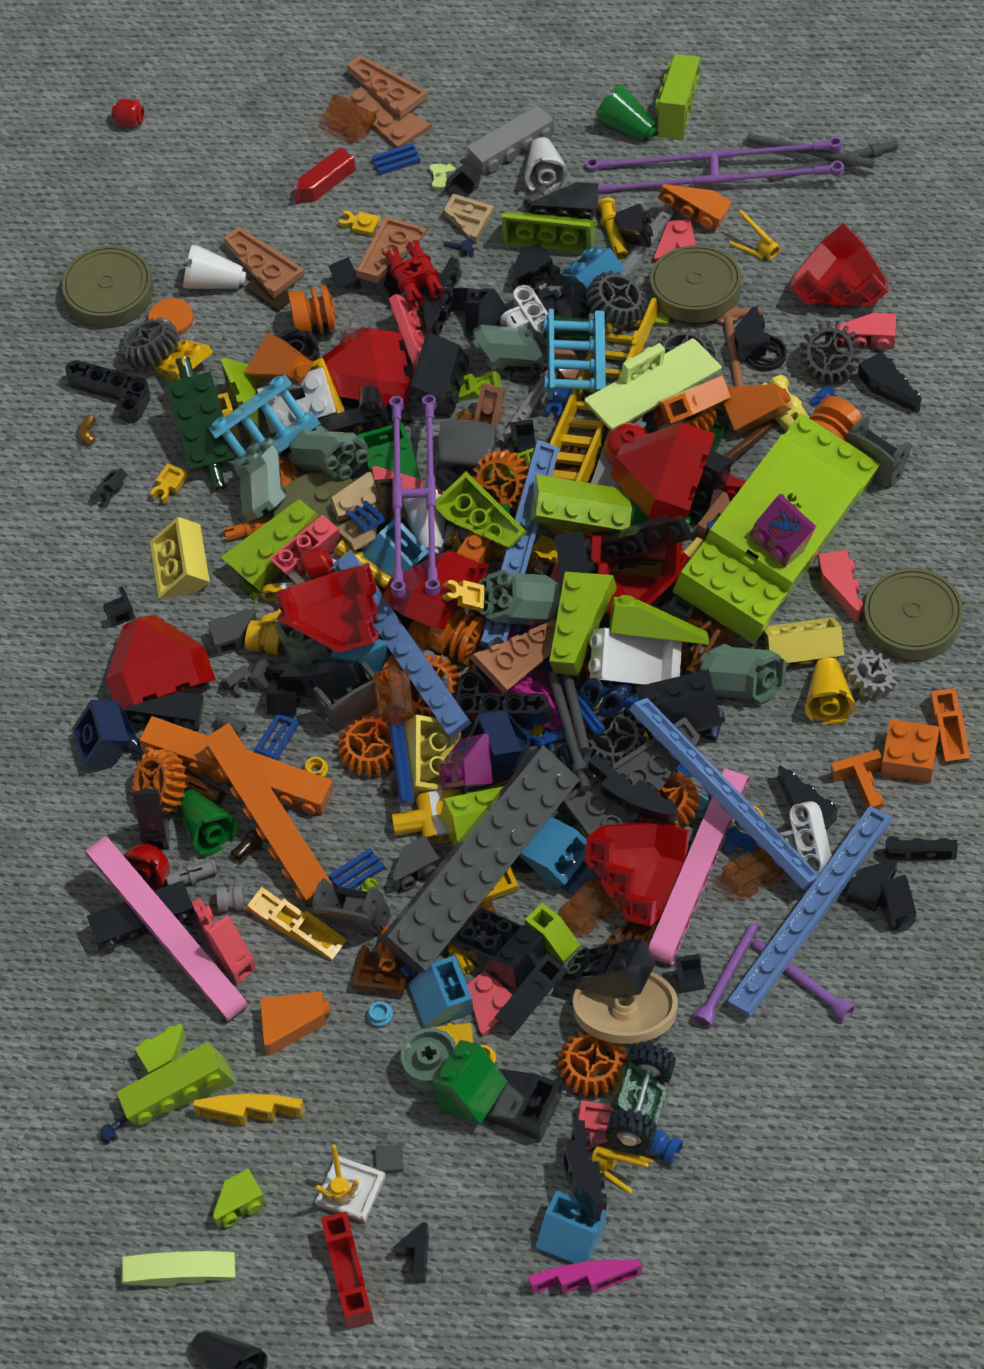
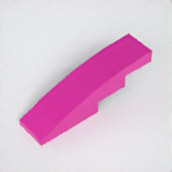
(595, 1274)

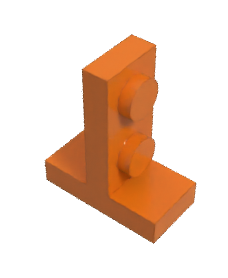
(860, 769)

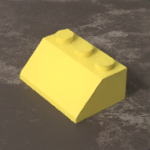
(179, 559)
(805, 640)
(427, 748)

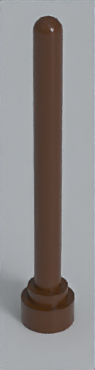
(751, 439)

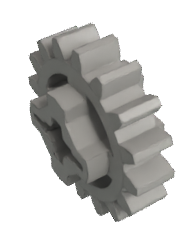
(859, 672)

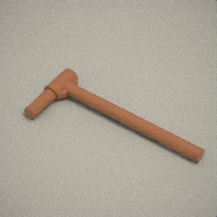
(727, 320)

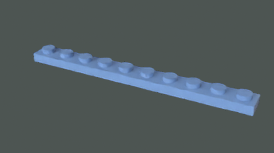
(517, 557)
(413, 660)
(722, 790)
(809, 911)

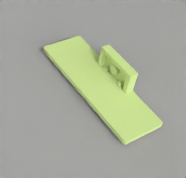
(651, 378)

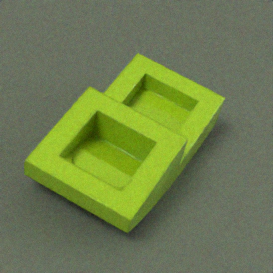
(472, 385)

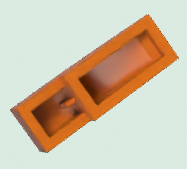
(950, 720)

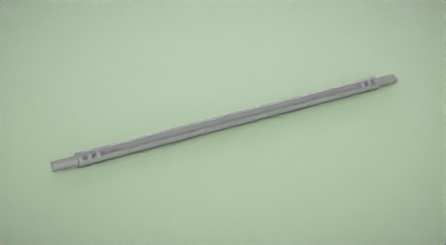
(629, 264)

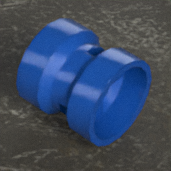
(665, 1147)

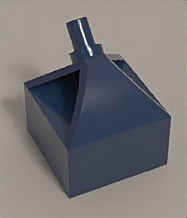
(104, 734)
(506, 742)

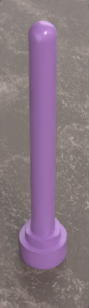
(839, 1006)
(707, 1012)

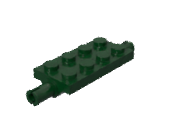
(195, 410)

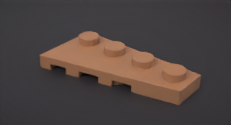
(388, 87)
(393, 128)
(390, 235)
(267, 265)
(514, 659)

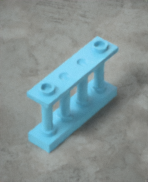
(594, 346)
(284, 433)

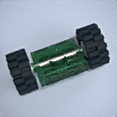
(640, 1097)

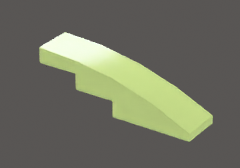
(177, 1267)

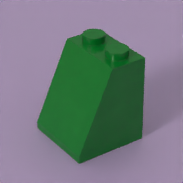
(468, 1083)

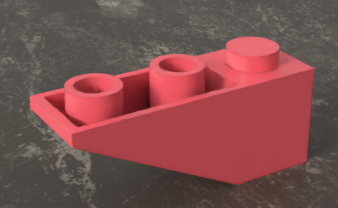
(872, 330)
(319, 533)
(837, 579)
(231, 950)

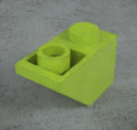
(557, 936)
(161, 1049)
(238, 1197)

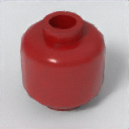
(128, 112)
(315, 562)

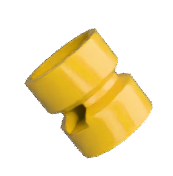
(263, 637)

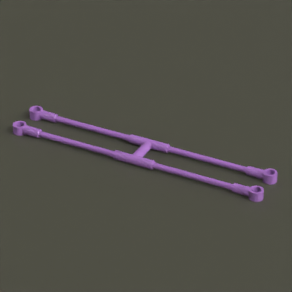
(713, 157)
(432, 585)

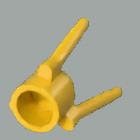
(766, 246)
(608, 1159)
(339, 1187)

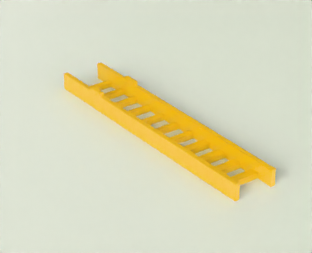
(574, 402)

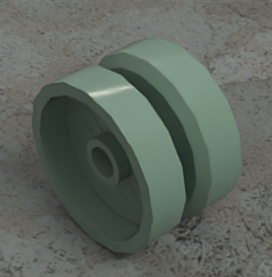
(424, 1056)

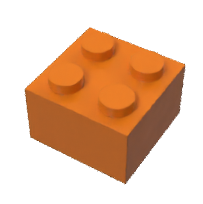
(910, 750)

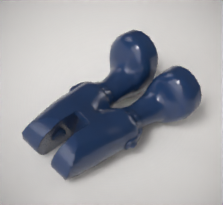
(613, 702)

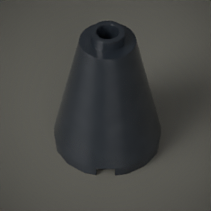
(223, 1352)

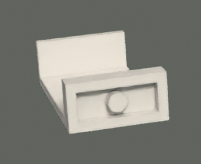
(633, 658)

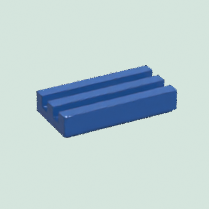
(395, 156)
(367, 507)
(283, 743)
(353, 863)

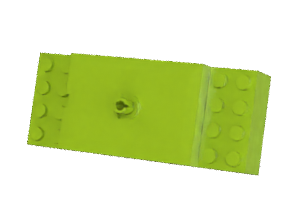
(817, 476)

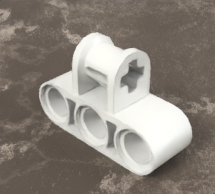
(527, 310)
(799, 836)

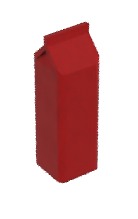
(324, 176)

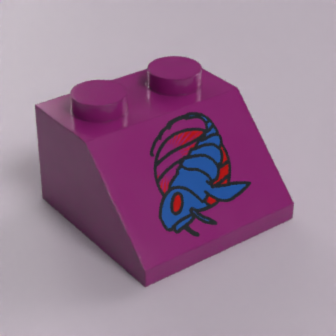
(783, 531)
(467, 764)

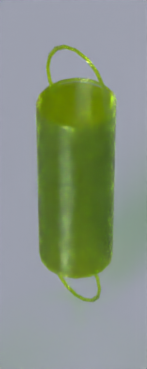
(249, 589)

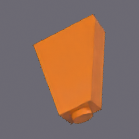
(278, 358)
(755, 405)
(291, 1018)

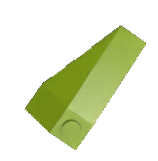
(476, 510)
(639, 619)

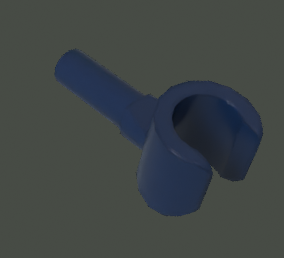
(465, 246)
(108, 1131)

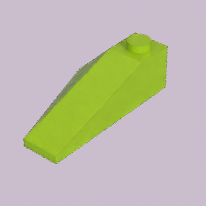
(241, 387)

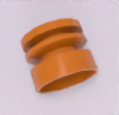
(312, 310)
(836, 416)
(459, 638)

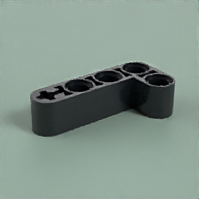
(126, 388)
(367, 417)
(533, 707)

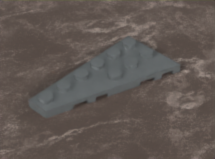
(648, 762)

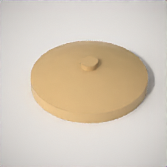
(628, 1018)

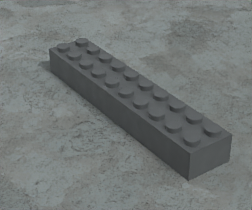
(479, 860)

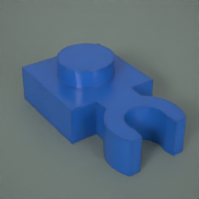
(559, 400)

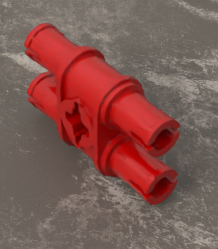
(414, 273)

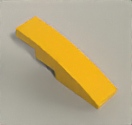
(296, 924)
(240, 1107)

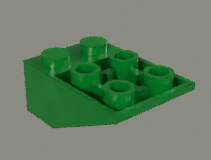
(381, 450)

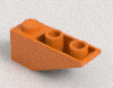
(699, 204)
(694, 399)

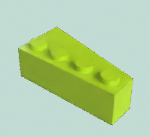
(677, 96)
(252, 555)
(580, 610)
(176, 1084)

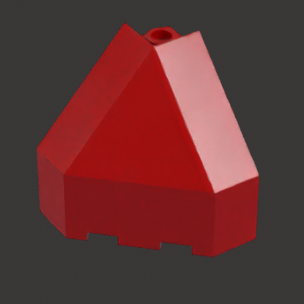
(840, 272)
(371, 359)
(663, 469)
(643, 591)
(333, 608)
(434, 609)
(155, 662)
(638, 865)

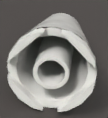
(545, 166)
(211, 271)
(418, 521)

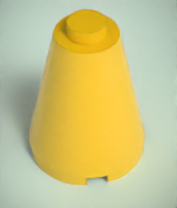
(829, 694)

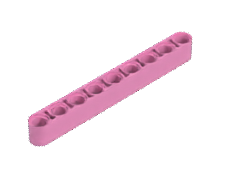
(694, 875)
(166, 928)

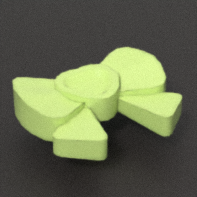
(439, 175)

